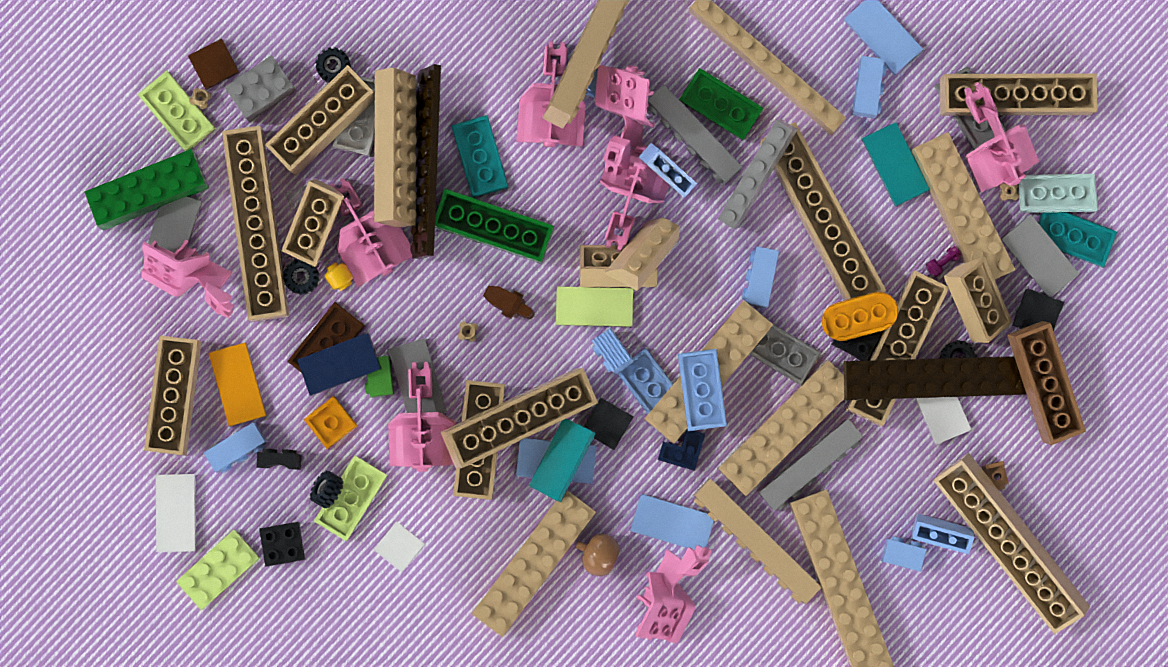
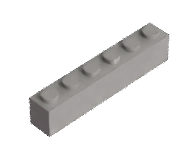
(694, 135)
(757, 174)
(810, 465)

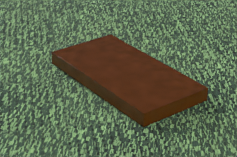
(333, 328)

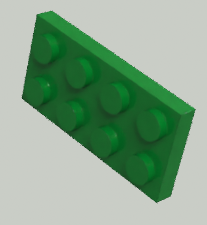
(721, 104)

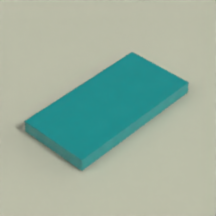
(479, 156)
(895, 164)
(1078, 236)
(562, 459)

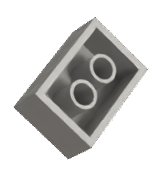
(260, 88)

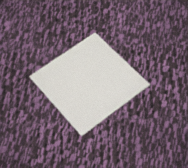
(399, 546)

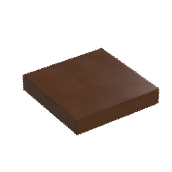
(213, 64)

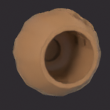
(599, 554)

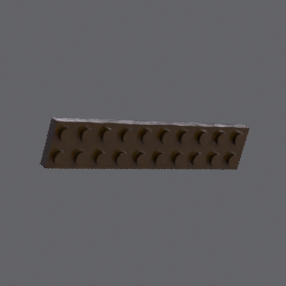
(426, 163)
(932, 378)

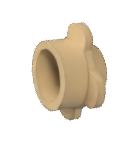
(200, 93)
(1004, 192)
(469, 336)

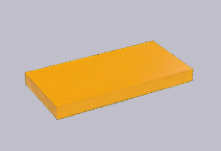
(237, 384)

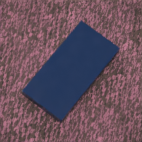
(339, 364)

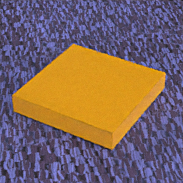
(330, 422)

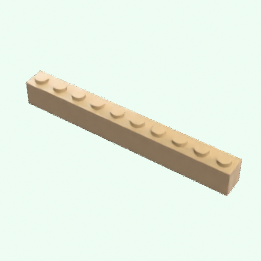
(767, 65)

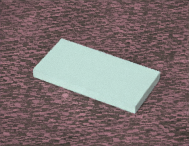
(1058, 193)

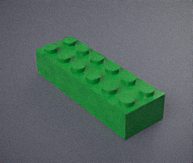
(146, 189)
(493, 226)

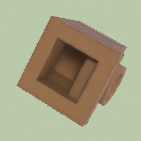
(997, 467)

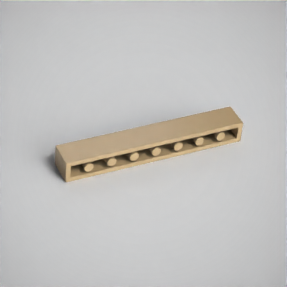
(757, 541)

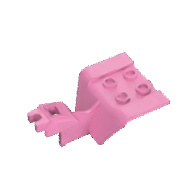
(625, 95)
(535, 102)
(1006, 154)
(635, 182)
(368, 245)
(182, 270)
(416, 436)
(667, 601)

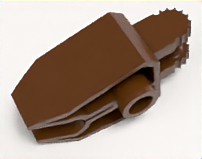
(509, 303)

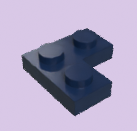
(687, 454)

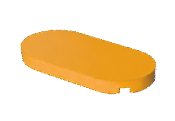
(860, 316)

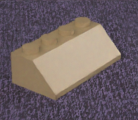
(313, 222)
(644, 253)
(594, 263)
(978, 300)

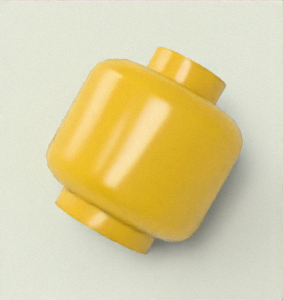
(338, 276)

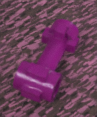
(935, 267)

